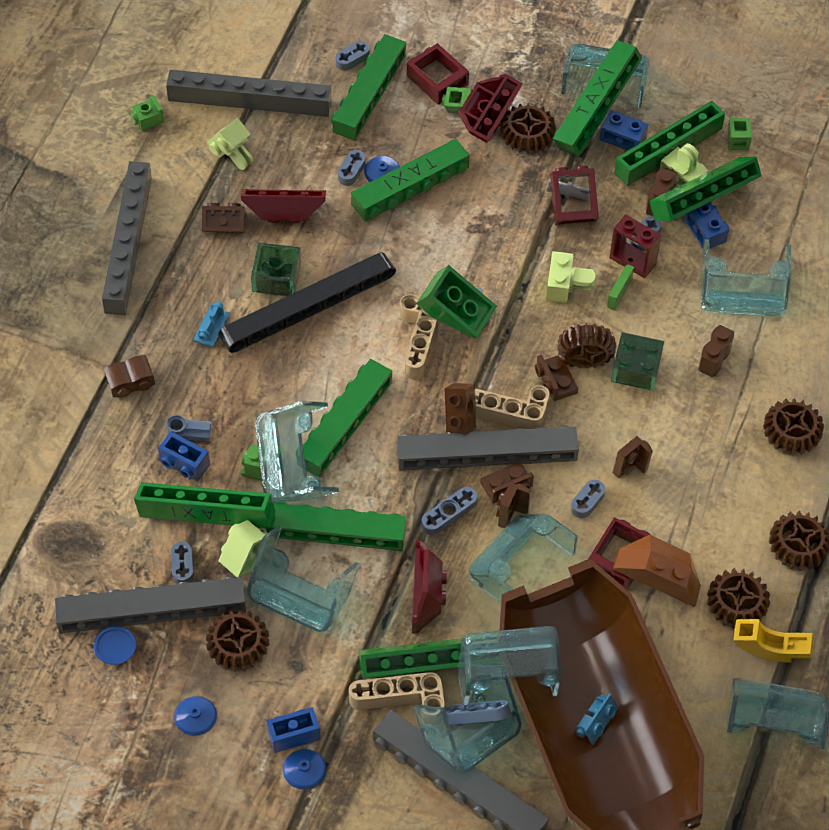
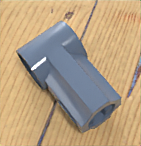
(189, 429)

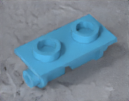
(211, 325)
(603, 710)

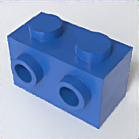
(623, 130)
(707, 224)
(184, 456)
(293, 729)

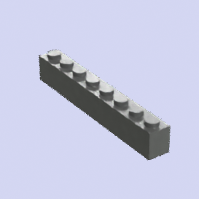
(249, 93)
(127, 238)
(487, 448)
(149, 604)
(469, 787)

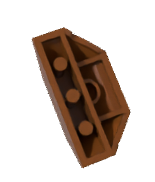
(660, 567)

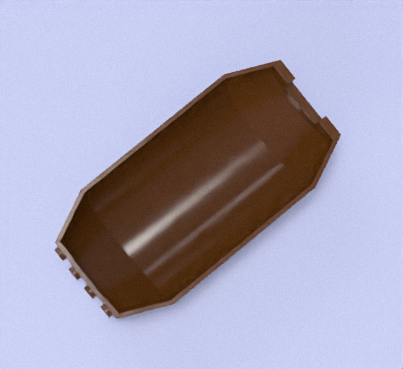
(648, 760)

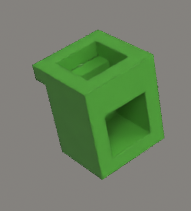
(454, 95)
(147, 114)
(739, 133)
(251, 463)

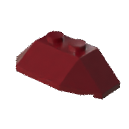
(488, 105)
(283, 204)
(427, 587)

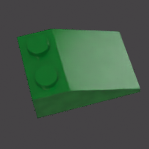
(456, 302)

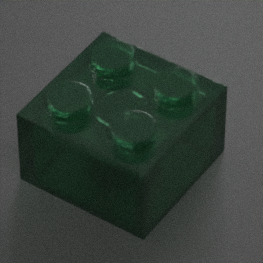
(276, 269)
(637, 361)

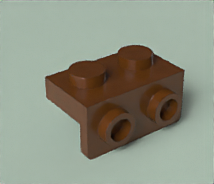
(514, 499)

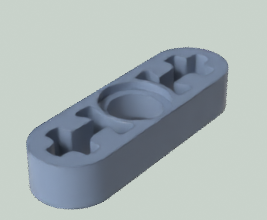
(452, 501)
(478, 712)

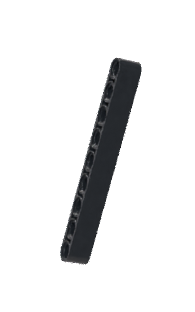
(306, 302)

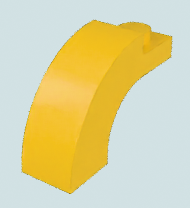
(770, 644)

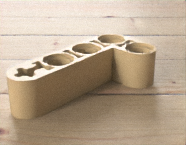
(419, 337)
(523, 409)
(396, 696)

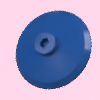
(379, 166)
(114, 645)
(195, 715)
(304, 769)

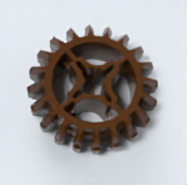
(519, 120)
(586, 346)
(798, 436)
(796, 546)
(720, 598)
(255, 634)

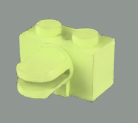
(230, 142)
(684, 163)
(565, 277)
(241, 548)

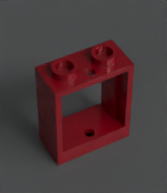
(435, 91)
(574, 216)
(623, 251)
(625, 531)

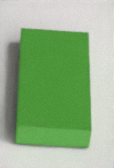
(620, 287)

